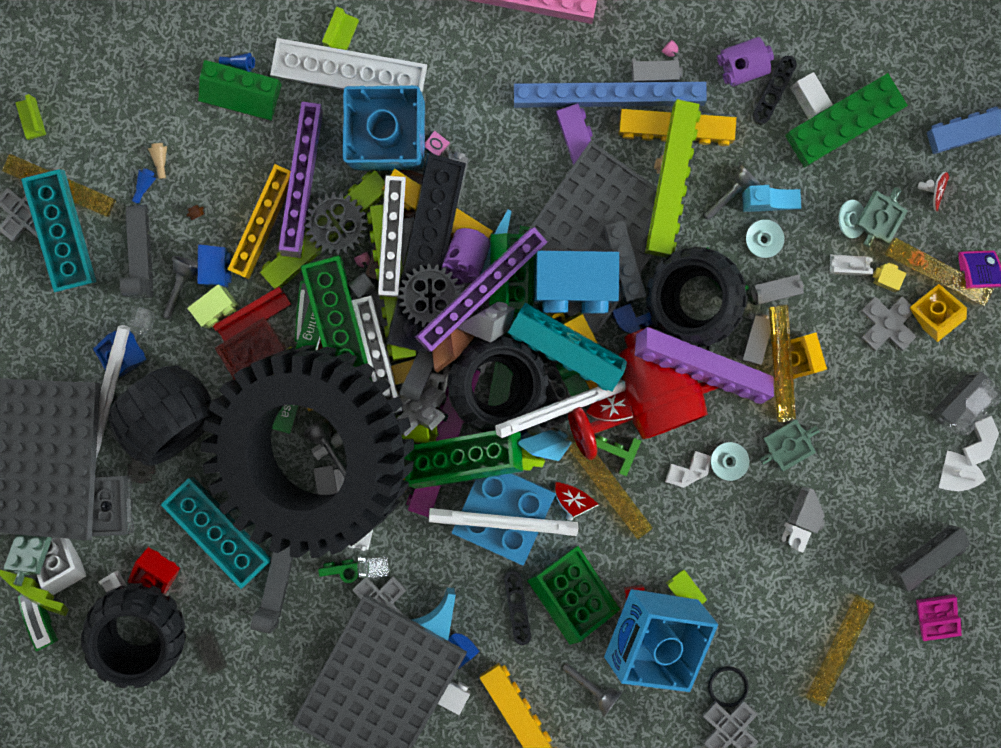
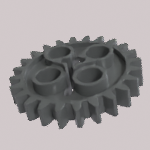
(350, 214)
(412, 296)

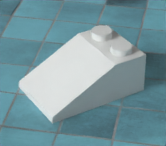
(61, 566)

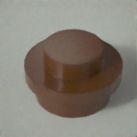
(195, 212)

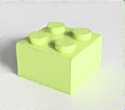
(213, 307)

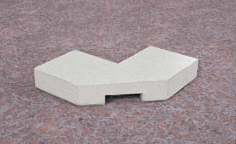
(987, 435)
(698, 469)

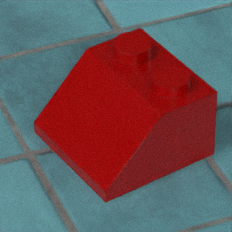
(154, 570)

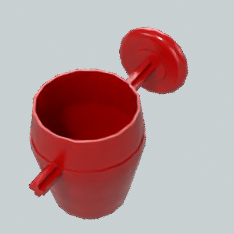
(657, 397)

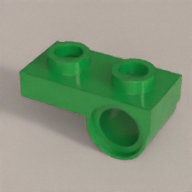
(572, 380)
(330, 569)

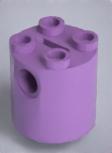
(752, 61)
(466, 255)

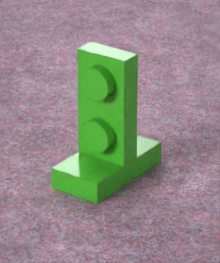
(618, 450)

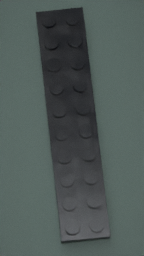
(427, 241)

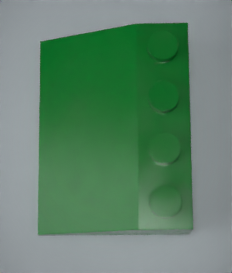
(574, 595)

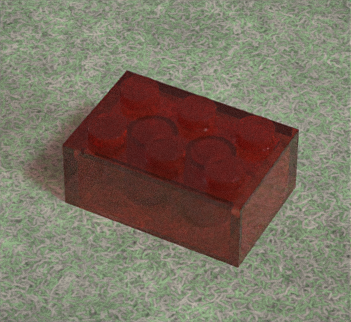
(250, 346)

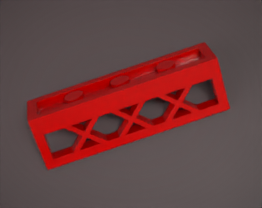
(266, 307)

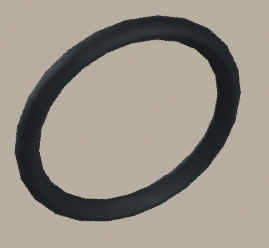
(728, 669)

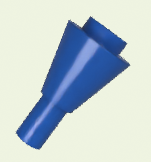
(243, 61)
(144, 181)

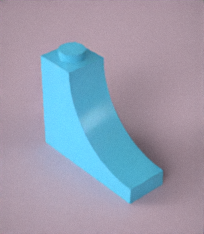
(770, 199)
(440, 618)

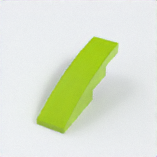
(31, 591)

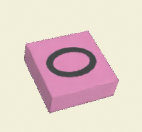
(436, 144)

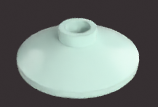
(848, 218)
(774, 236)
(739, 464)

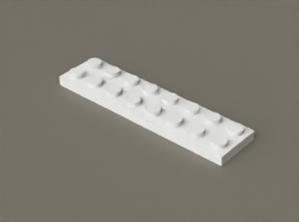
(341, 67)

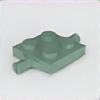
(881, 217)
(789, 445)
(27, 556)

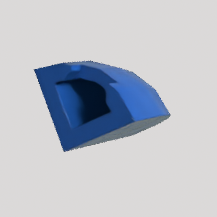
(466, 644)

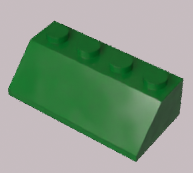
(238, 90)
(520, 286)

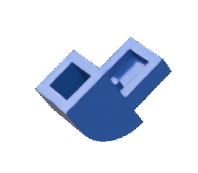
(626, 320)

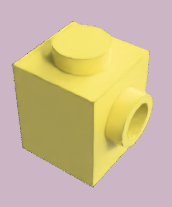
(889, 277)

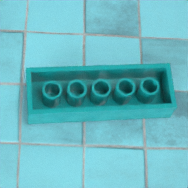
(58, 230)
(568, 347)
(213, 531)

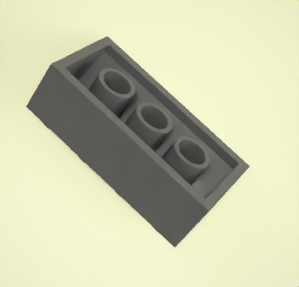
(930, 557)

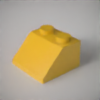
(939, 312)
(806, 356)

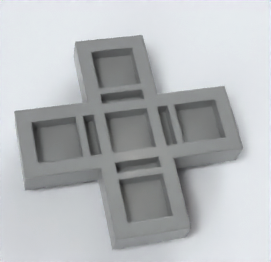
(19, 215)
(888, 323)
(423, 411)
(386, 595)
(730, 726)

